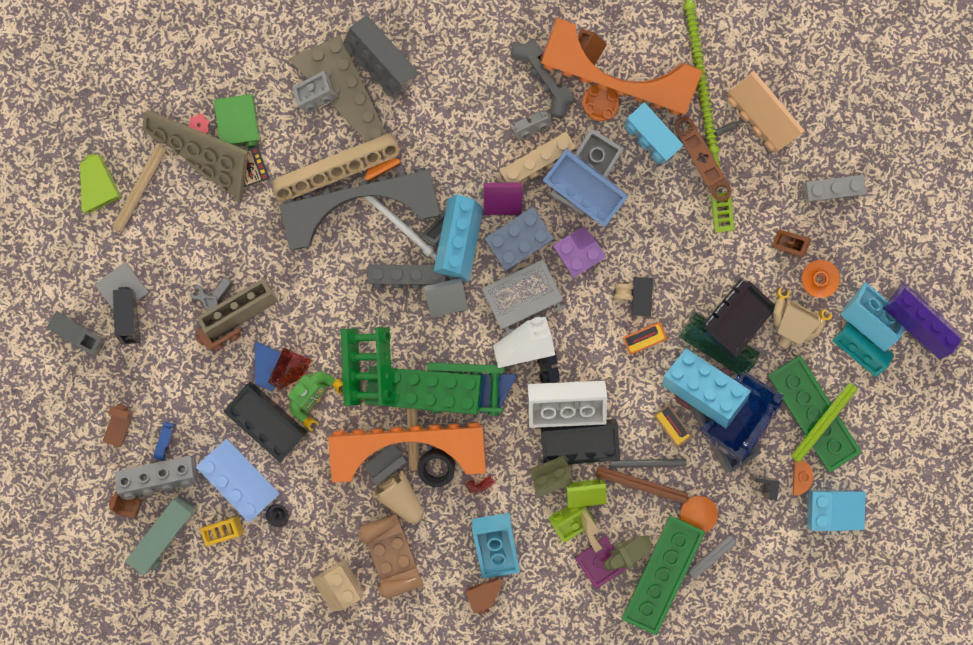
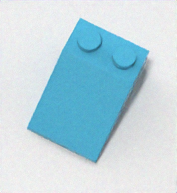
(836, 510)
(495, 545)

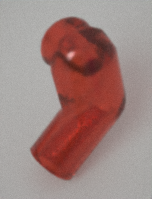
(479, 487)

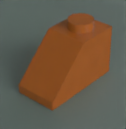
(483, 595)

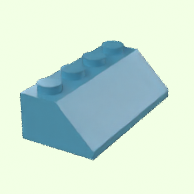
(459, 237)

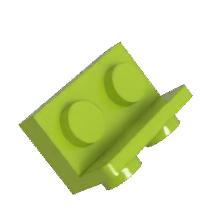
(568, 522)

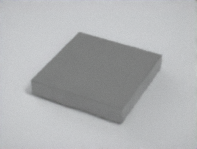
(121, 277)
(445, 297)

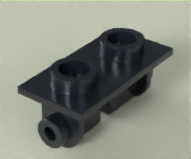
(547, 373)

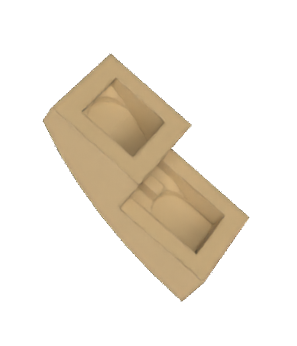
(590, 530)

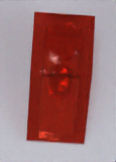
(289, 368)

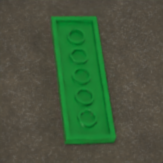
(431, 391)
(807, 405)
(663, 575)

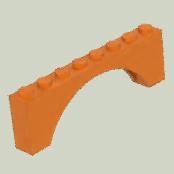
(668, 91)
(461, 442)

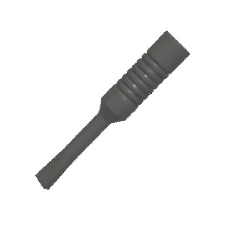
(728, 127)

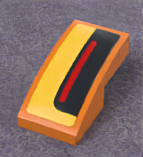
(645, 338)

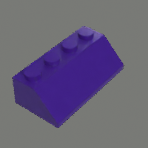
(923, 321)

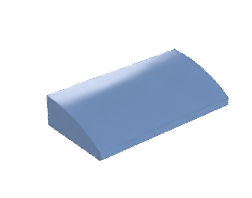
(585, 187)

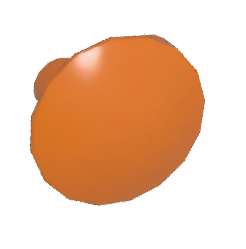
(600, 103)
(699, 512)

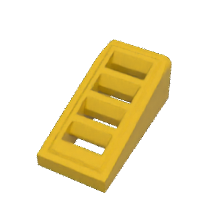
(233, 527)

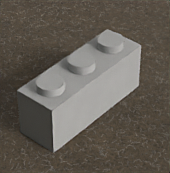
(834, 188)

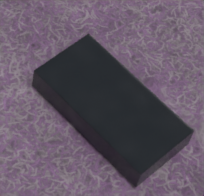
(642, 296)

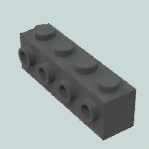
(403, 275)

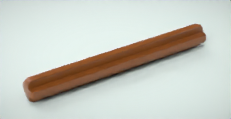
(641, 484)

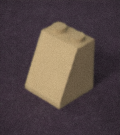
(339, 586)

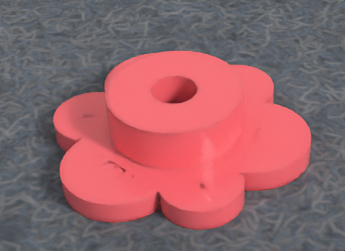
(199, 119)

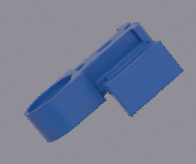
(163, 442)

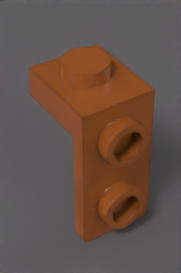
(210, 344)
(118, 425)

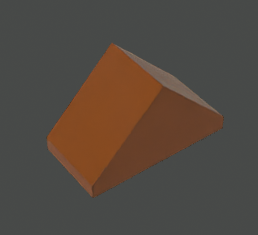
(791, 243)

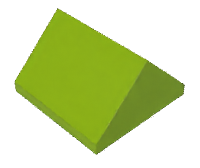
(586, 493)

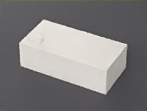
(567, 404)

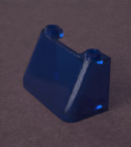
(749, 423)

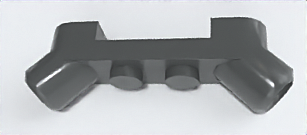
(562, 96)

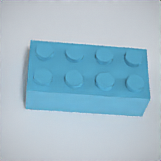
(706, 388)

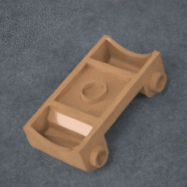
(391, 556)

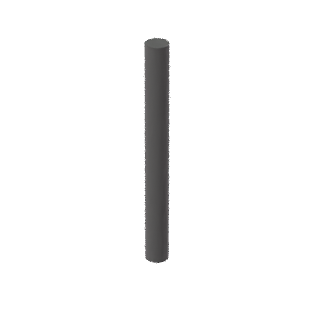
(648, 463)

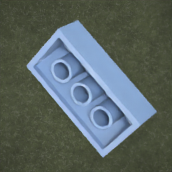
(237, 480)

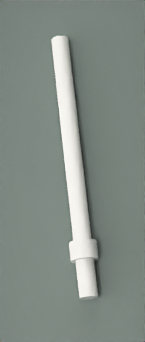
(427, 249)

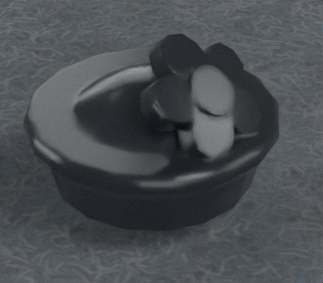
(277, 515)

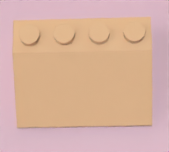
(764, 112)

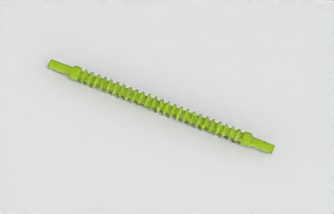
(689, 6)

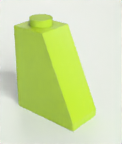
(96, 184)

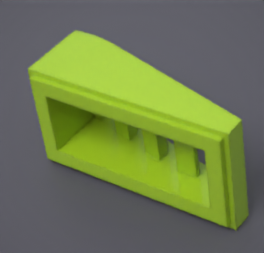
(715, 213)

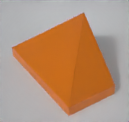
(380, 169)

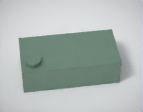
(161, 535)

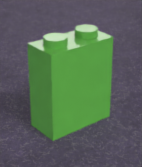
(237, 120)

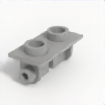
(524, 130)

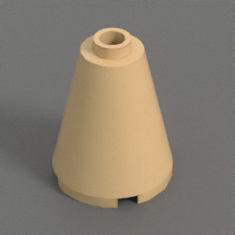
(399, 497)

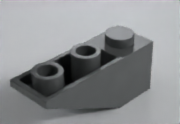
(77, 333)

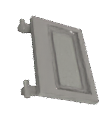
(522, 294)

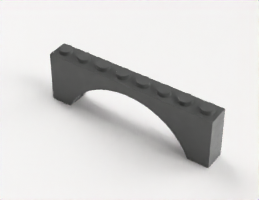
(304, 216)

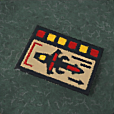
(256, 170)

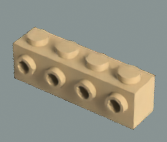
(538, 159)

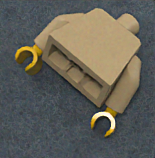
(796, 322)

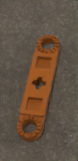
(710, 170)

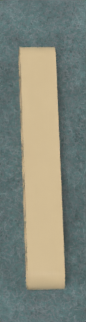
(342, 160)

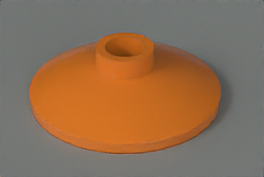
(830, 278)

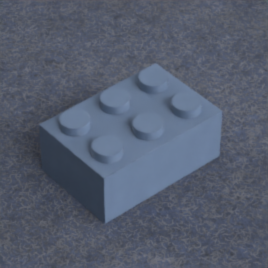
(519, 239)

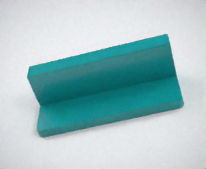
(863, 350)

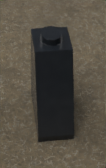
(126, 316)

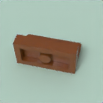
(591, 45)

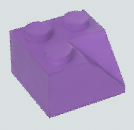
(578, 251)

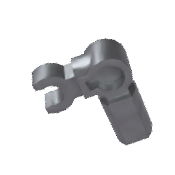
(220, 291)

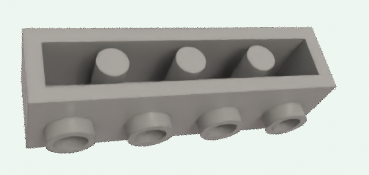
(156, 477)

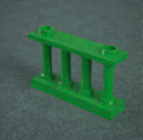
(351, 367)
(475, 369)

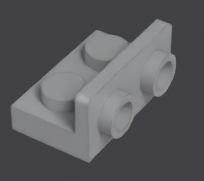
(314, 92)

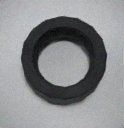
(431, 480)

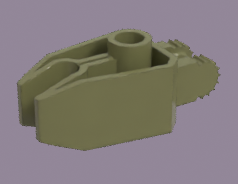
(628, 553)

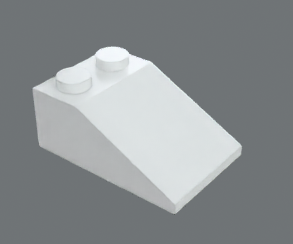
(525, 343)

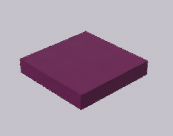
(503, 198)
(592, 563)

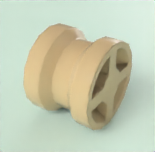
(623, 291)

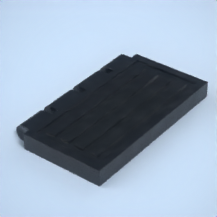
(738, 318)

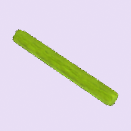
(824, 422)

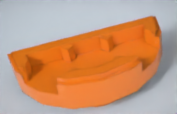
(802, 477)

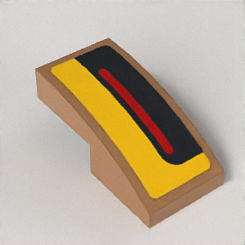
(673, 426)

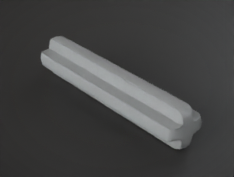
(712, 557)

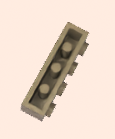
(237, 309)

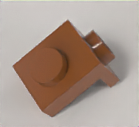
(124, 507)

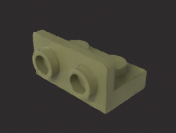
(551, 476)

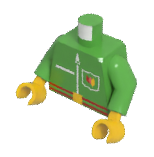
(308, 393)

